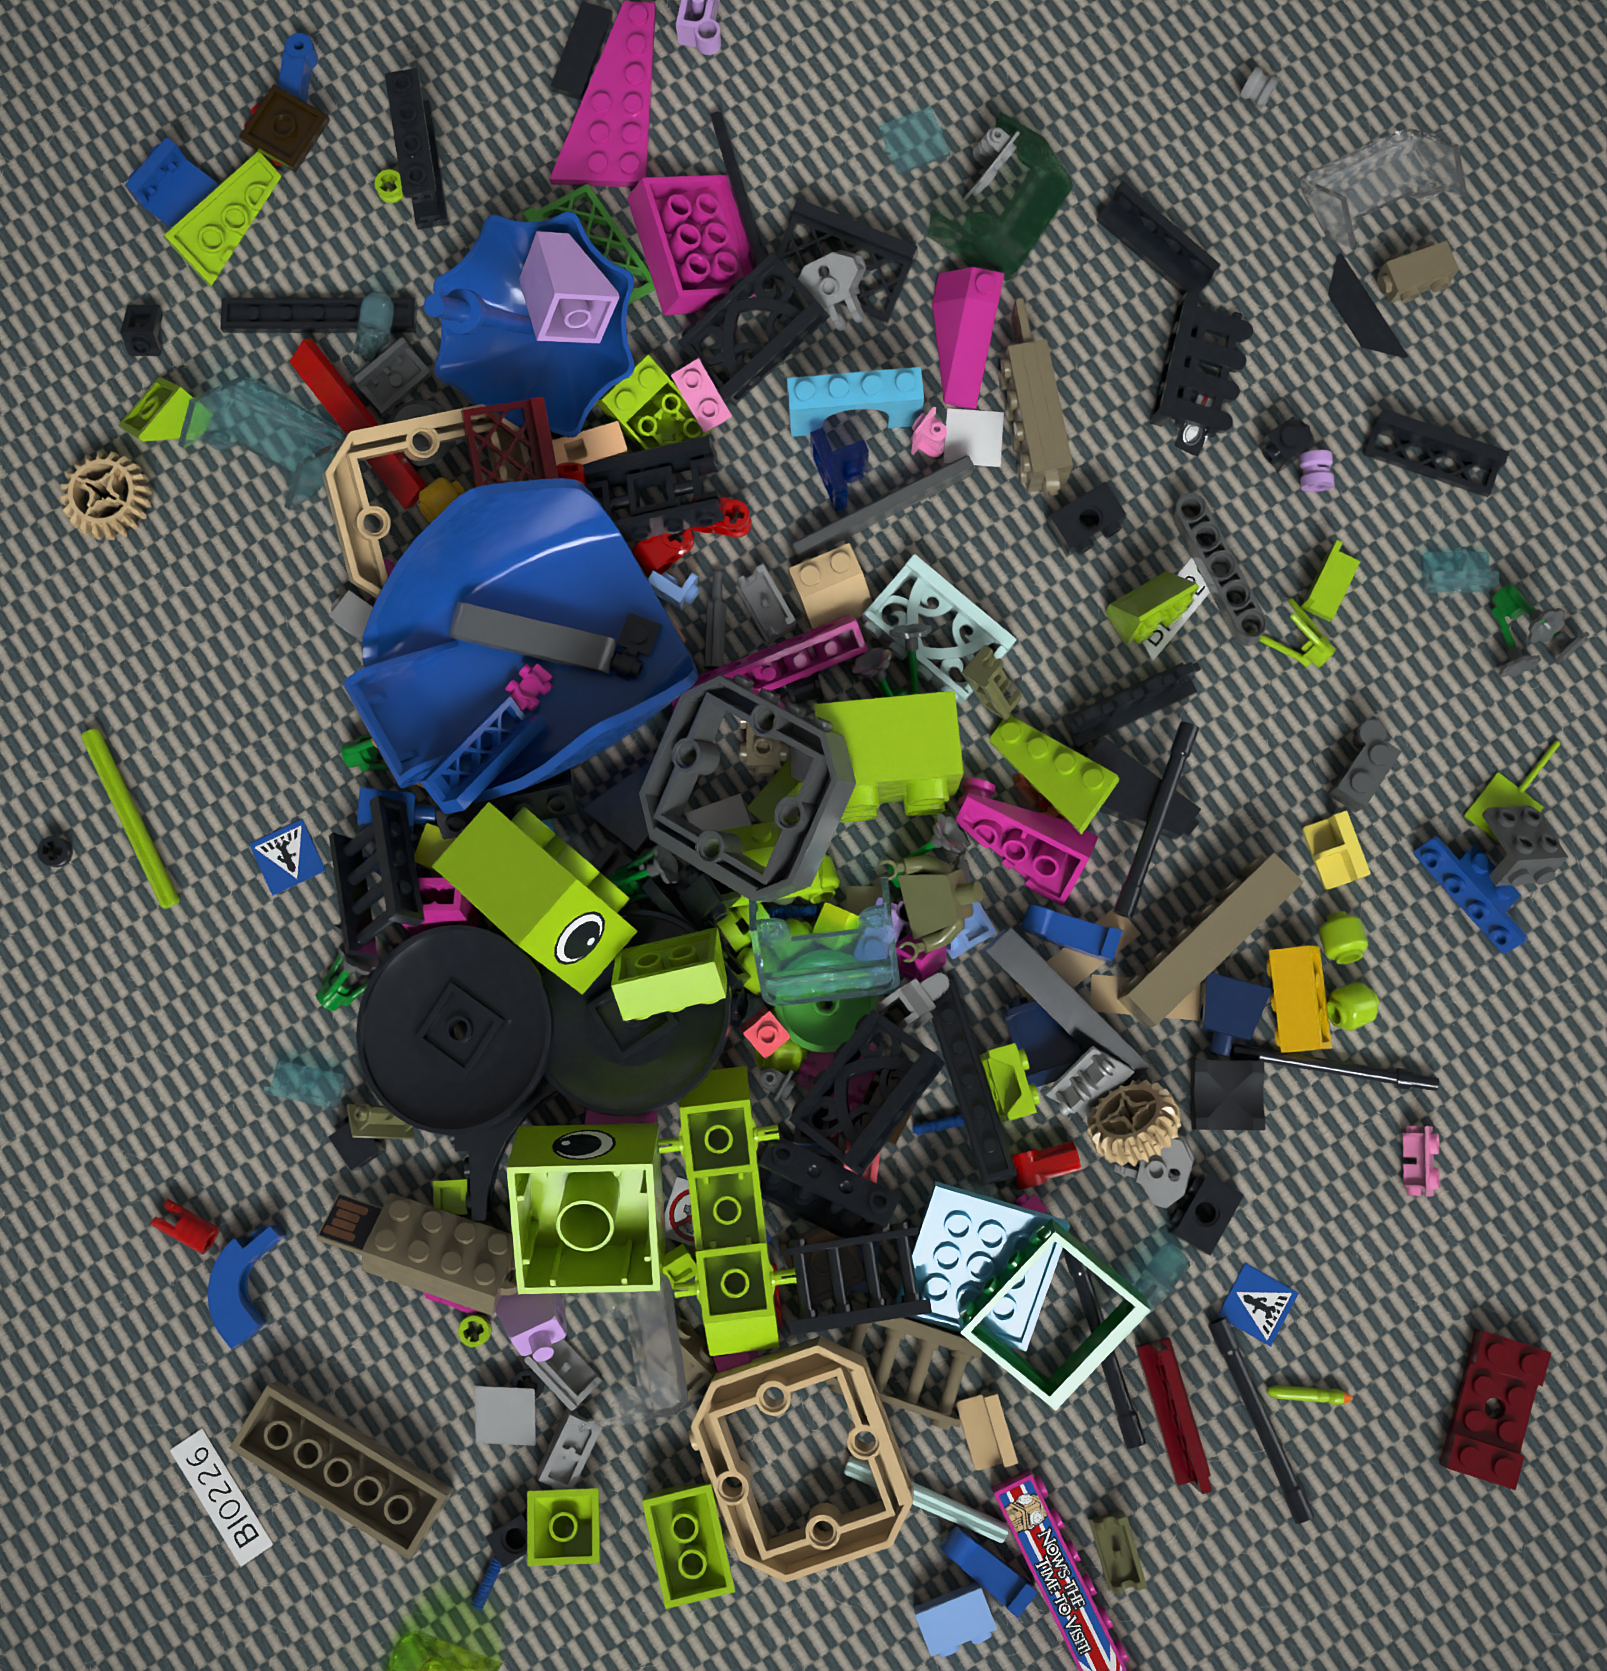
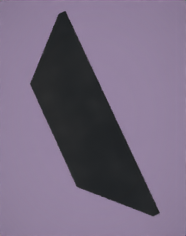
(1361, 312)

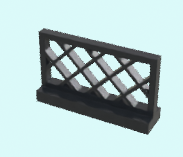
(861, 238)

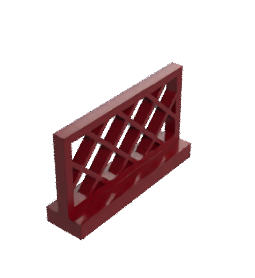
(537, 434)
(1174, 1414)

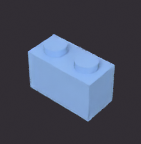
(955, 1620)

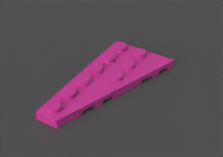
(613, 121)

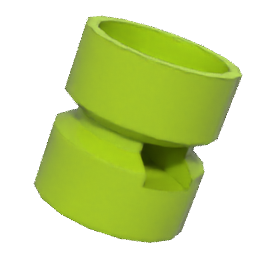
(739, 938)

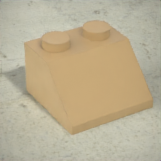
(830, 586)

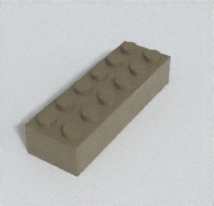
(1216, 934)
(341, 1469)

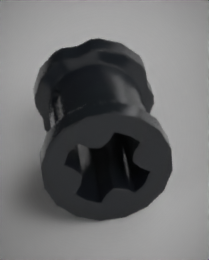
(805, 690)

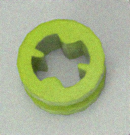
(384, 177)
(466, 1323)

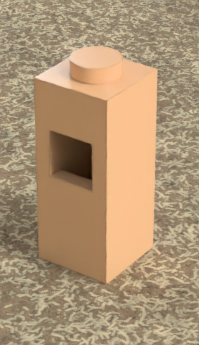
(591, 445)

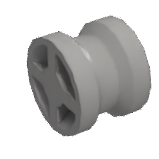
(1259, 87)

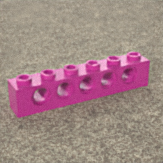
(795, 656)

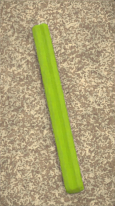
(130, 818)

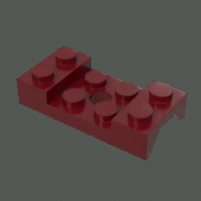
(1492, 1445)

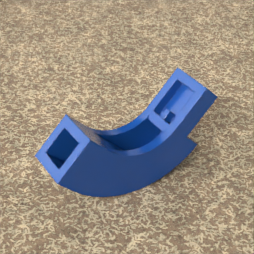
(228, 1289)

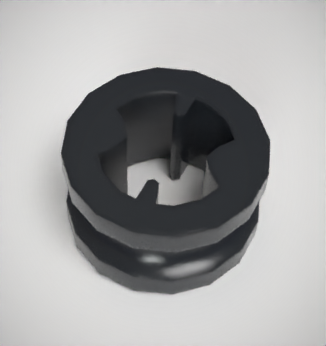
(47, 843)
(534, 1378)

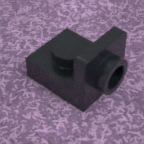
(141, 330)

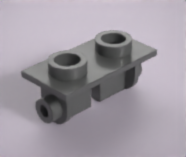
(778, 1083)

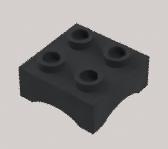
(1227, 1095)

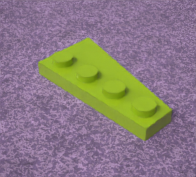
(220, 221)
(1060, 774)

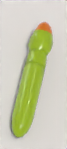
(1309, 1394)

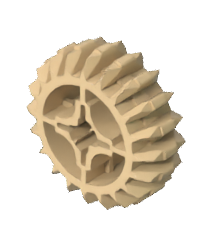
(114, 473)
(1134, 1122)

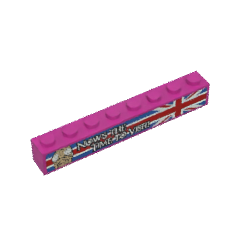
(1056, 1574)

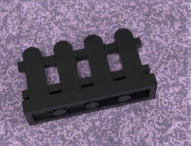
(1189, 380)
(1131, 704)

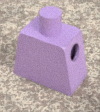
(533, 1322)

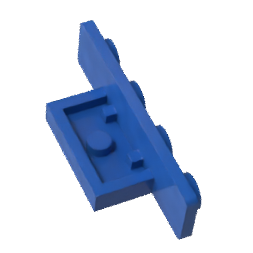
(1473, 890)

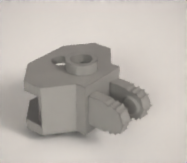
(836, 286)
(916, 999)
(1156, 1175)

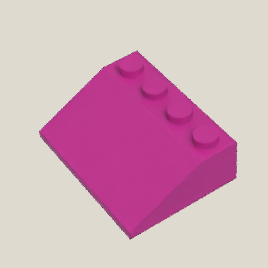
(690, 239)

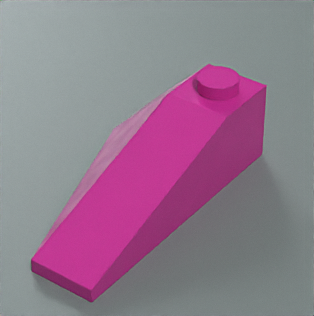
(964, 322)
(1035, 845)

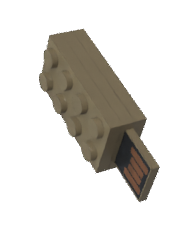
(1034, 409)
(425, 1249)

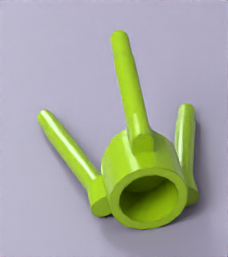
(1317, 646)

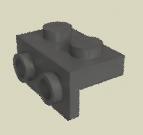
(391, 375)

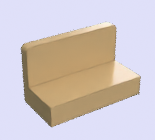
(986, 1431)

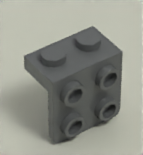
(1529, 845)

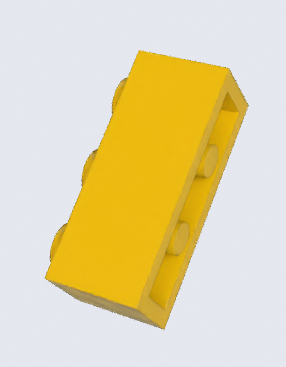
(1299, 999)

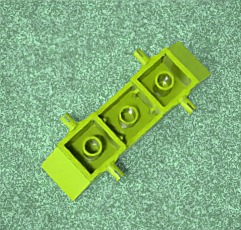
(728, 1217)

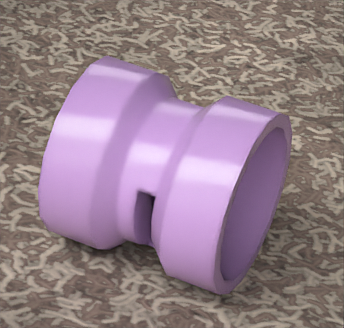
(1316, 470)

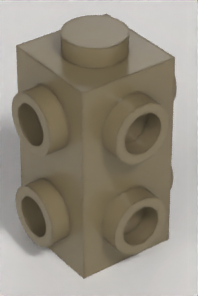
(1409, 275)
(761, 753)

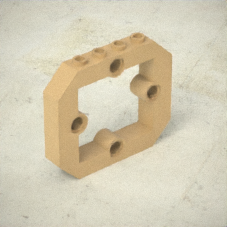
(348, 494)
(806, 1548)

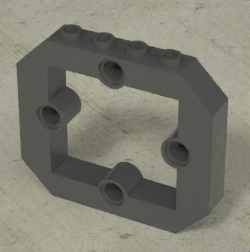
(690, 752)

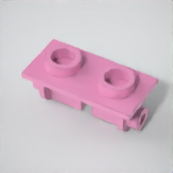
(701, 395)
(928, 435)
(1422, 1174)

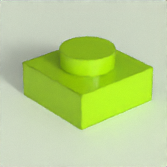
(451, 1195)
(679, 1265)

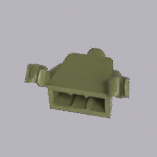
(934, 900)

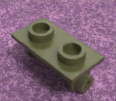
(377, 1122)

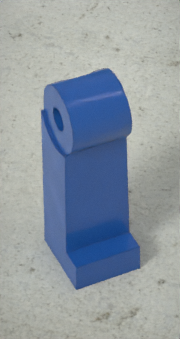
(296, 65)
(1072, 933)
(989, 1570)

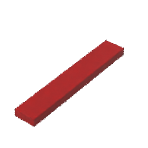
(352, 416)

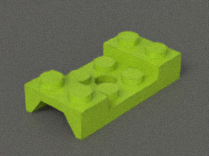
(1008, 1082)

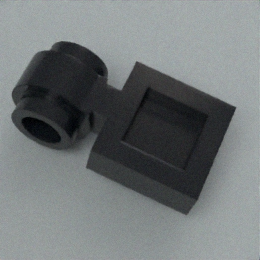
(638, 636)

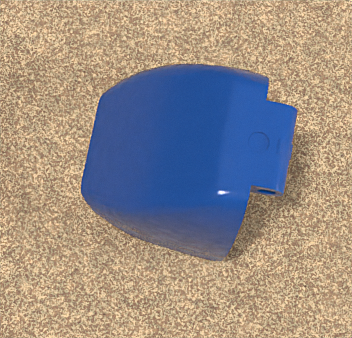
(530, 553)

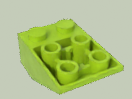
(650, 407)
(1151, 605)

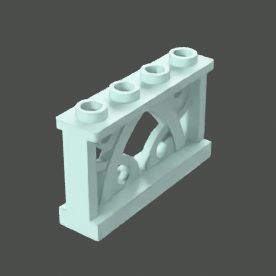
(928, 585)

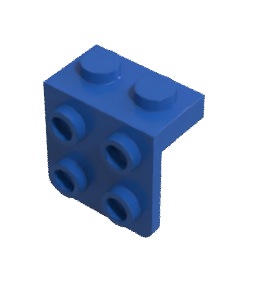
(169, 184)

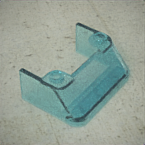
(270, 427)
(827, 963)

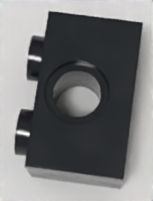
(1097, 504)
(1223, 1204)

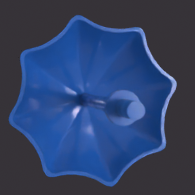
(490, 339)

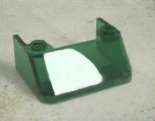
(1008, 241)

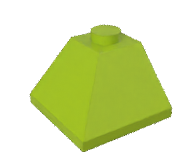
(158, 412)
(563, 1527)

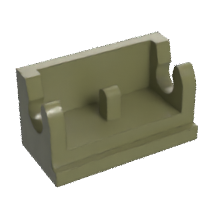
(990, 683)
(1117, 1552)

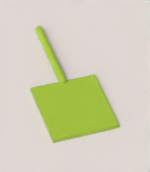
(1503, 793)

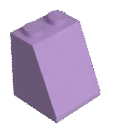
(565, 291)

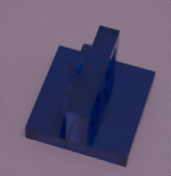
(838, 466)

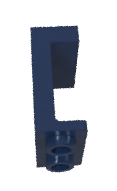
(1044, 1040)

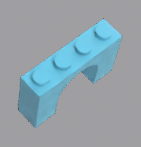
(820, 396)

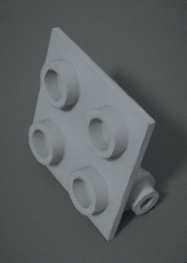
(991, 153)
(1087, 1080)

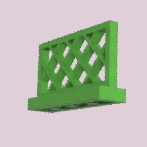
(604, 218)

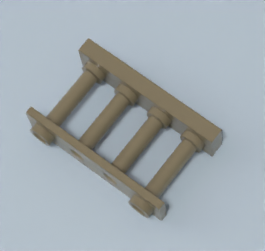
(929, 1340)

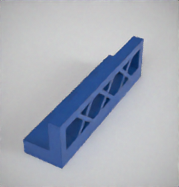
(492, 763)

